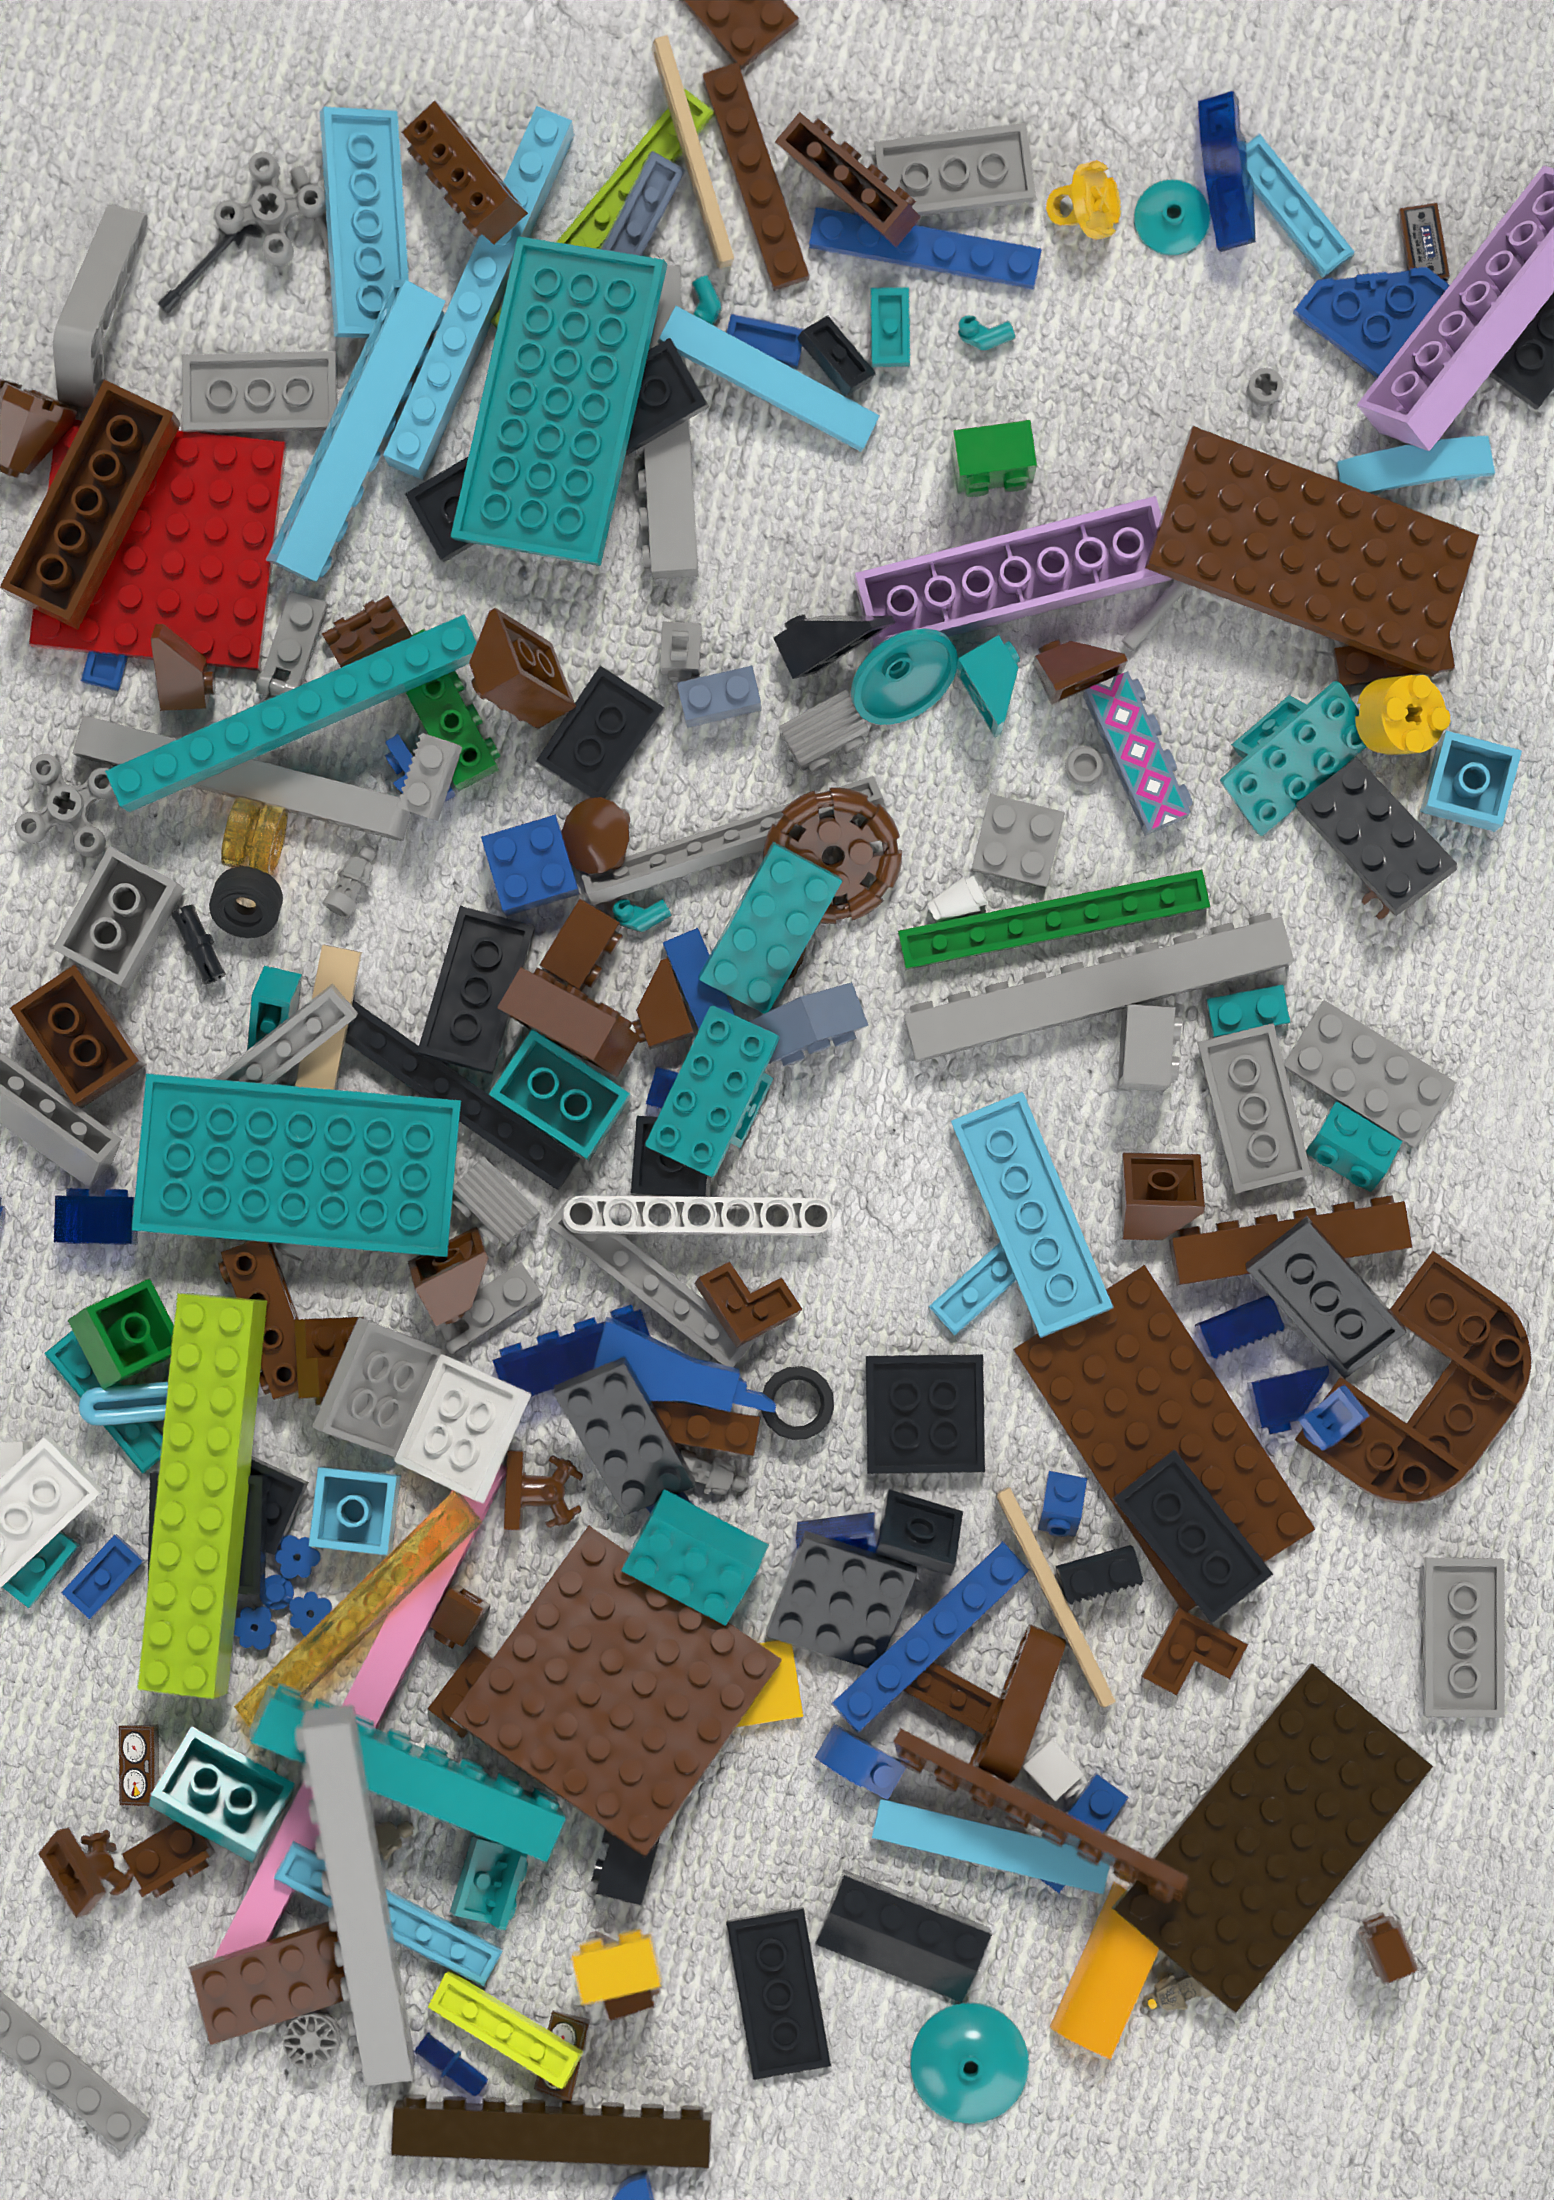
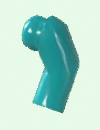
(709, 302)
(981, 336)
(638, 918)

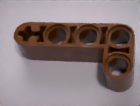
(1020, 1705)

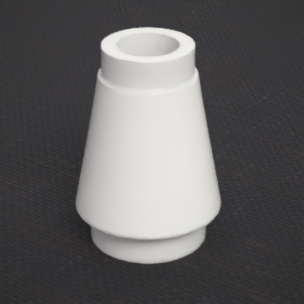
(958, 900)

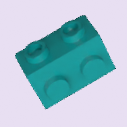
(1353, 1147)
(489, 1882)

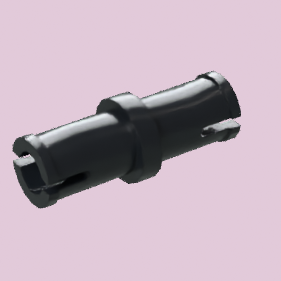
(198, 944)

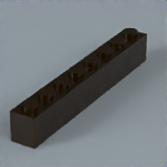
(551, 2132)

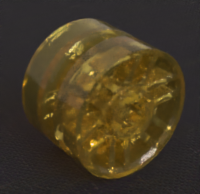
(254, 835)

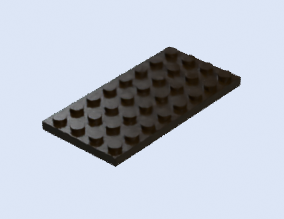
(1275, 1836)

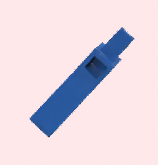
(674, 1375)

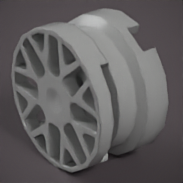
(311, 2040)

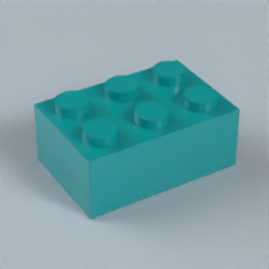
(560, 1095)
(695, 1557)
(221, 1794)

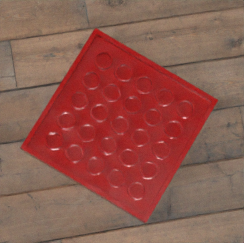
(187, 556)

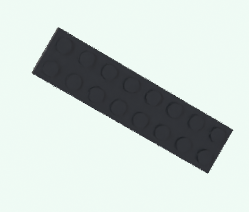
(664, 401)

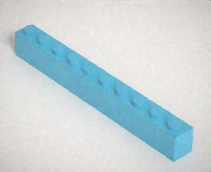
(476, 300)

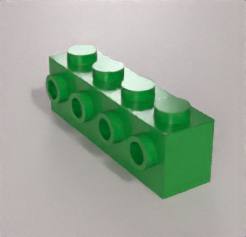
(449, 719)

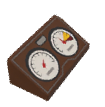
(138, 1763)
(573, 2030)

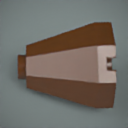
(29, 427)

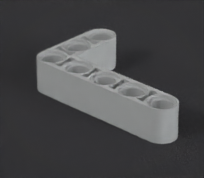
(93, 304)

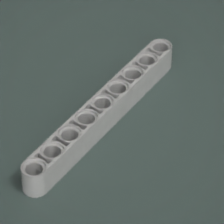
(258, 781)

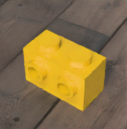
(616, 1967)

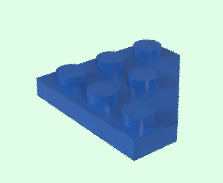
(1371, 313)

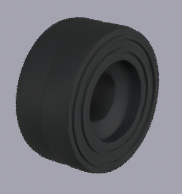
(240, 919)

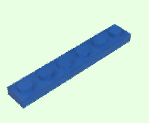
(928, 249)
(929, 1637)

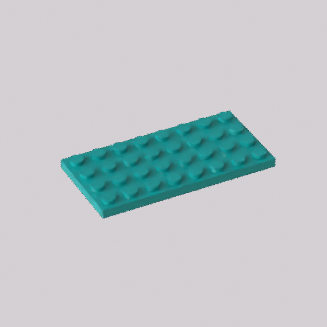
(559, 400)
(296, 1165)

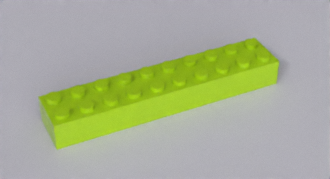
(202, 1495)

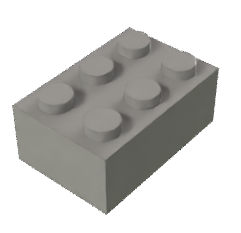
(118, 918)

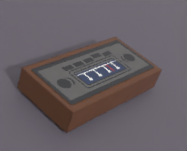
(1424, 238)

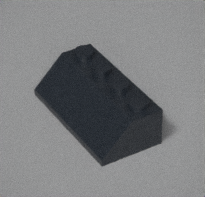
(903, 1936)

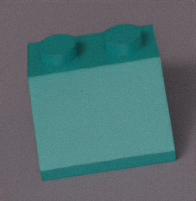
(989, 680)

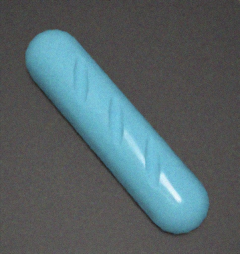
(124, 1404)

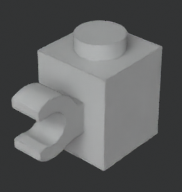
(681, 650)

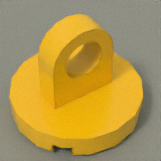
(1093, 199)

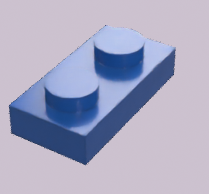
(103, 1576)

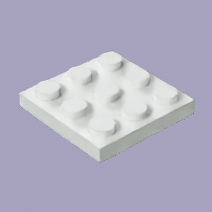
(462, 1428)

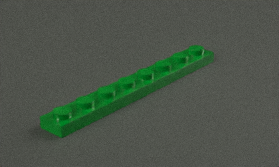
(1054, 919)

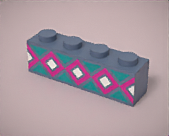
(1137, 753)

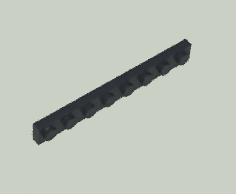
(478, 1109)

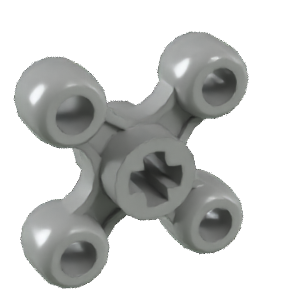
(272, 223)
(53, 815)

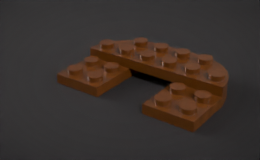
(1462, 1409)

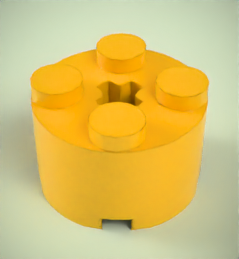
(1401, 715)

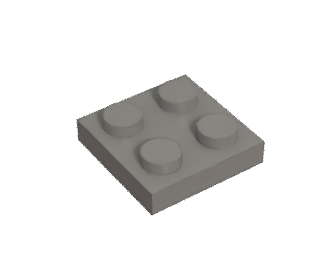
(1018, 841)

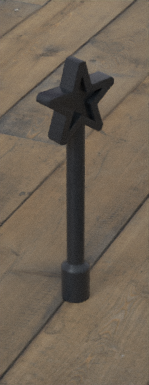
(173, 297)

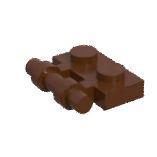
(366, 632)

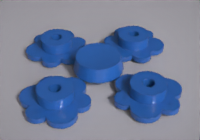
(280, 1594)

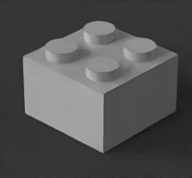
(1147, 1048)

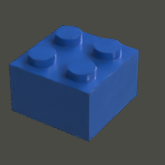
(530, 865)

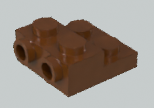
(318, 1353)

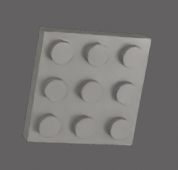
(377, 1387)

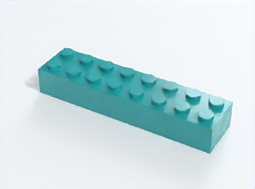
(424, 1777)

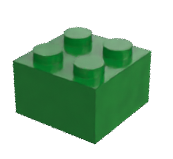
(993, 458)
(124, 1333)

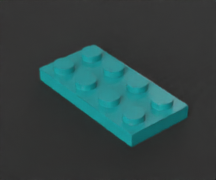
(770, 928)

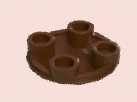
(596, 835)

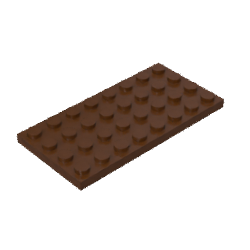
(1312, 551)
(1139, 1388)

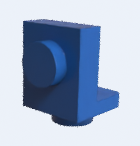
(1333, 1418)
(1062, 1504)

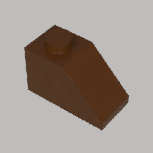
(180, 672)
(662, 1010)
(458, 1616)

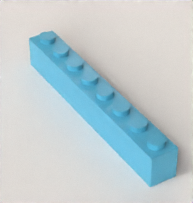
(356, 431)

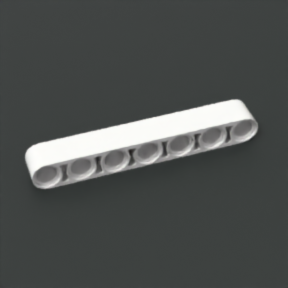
(717, 1215)

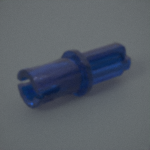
(451, 2065)

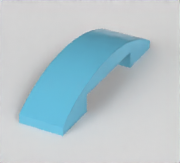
(1411, 465)

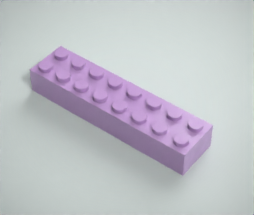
(1469, 324)
(1015, 573)

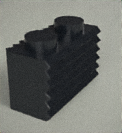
(1099, 1574)

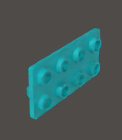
(1292, 755)
(715, 1092)

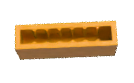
(1105, 1981)

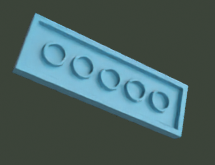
(362, 213)
(1031, 1214)

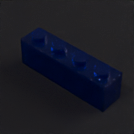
(560, 1357)

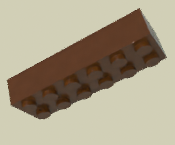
(90, 504)

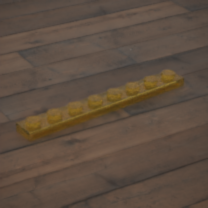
(368, 1602)

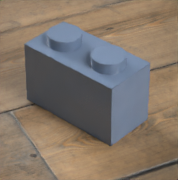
(719, 696)

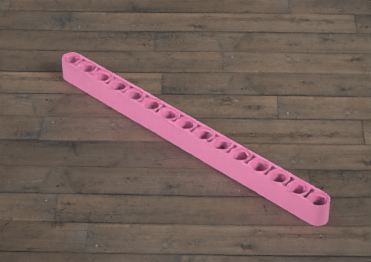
(371, 1697)

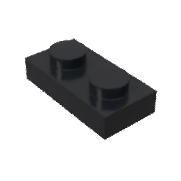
(836, 355)

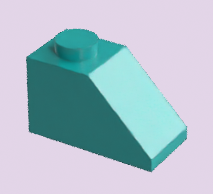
(272, 1002)

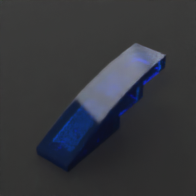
(1226, 172)

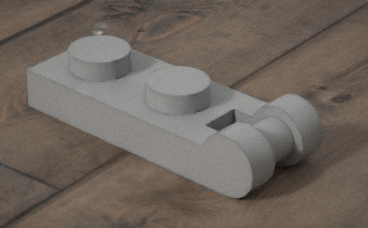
(292, 644)
(492, 1306)

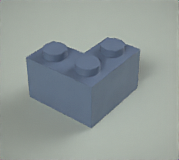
(814, 1022)

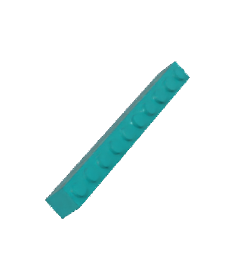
(293, 714)

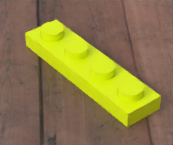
(505, 2029)

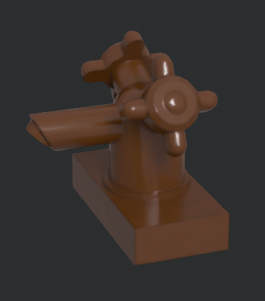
(537, 1490)
(81, 1873)

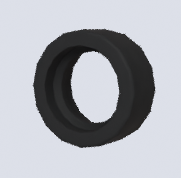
(826, 1402)

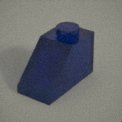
(1285, 1397)

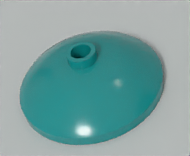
(904, 676)
(962, 2035)

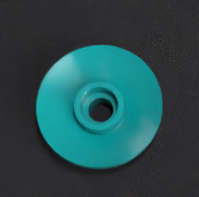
(1167, 234)

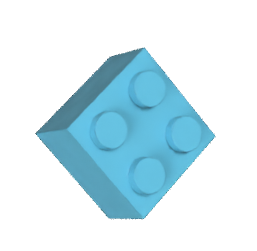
(1470, 781)
(354, 1510)

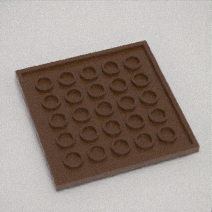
(615, 1693)

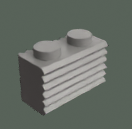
(824, 732)
(429, 776)
(494, 1202)

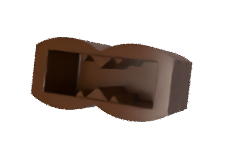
(1387, 1947)

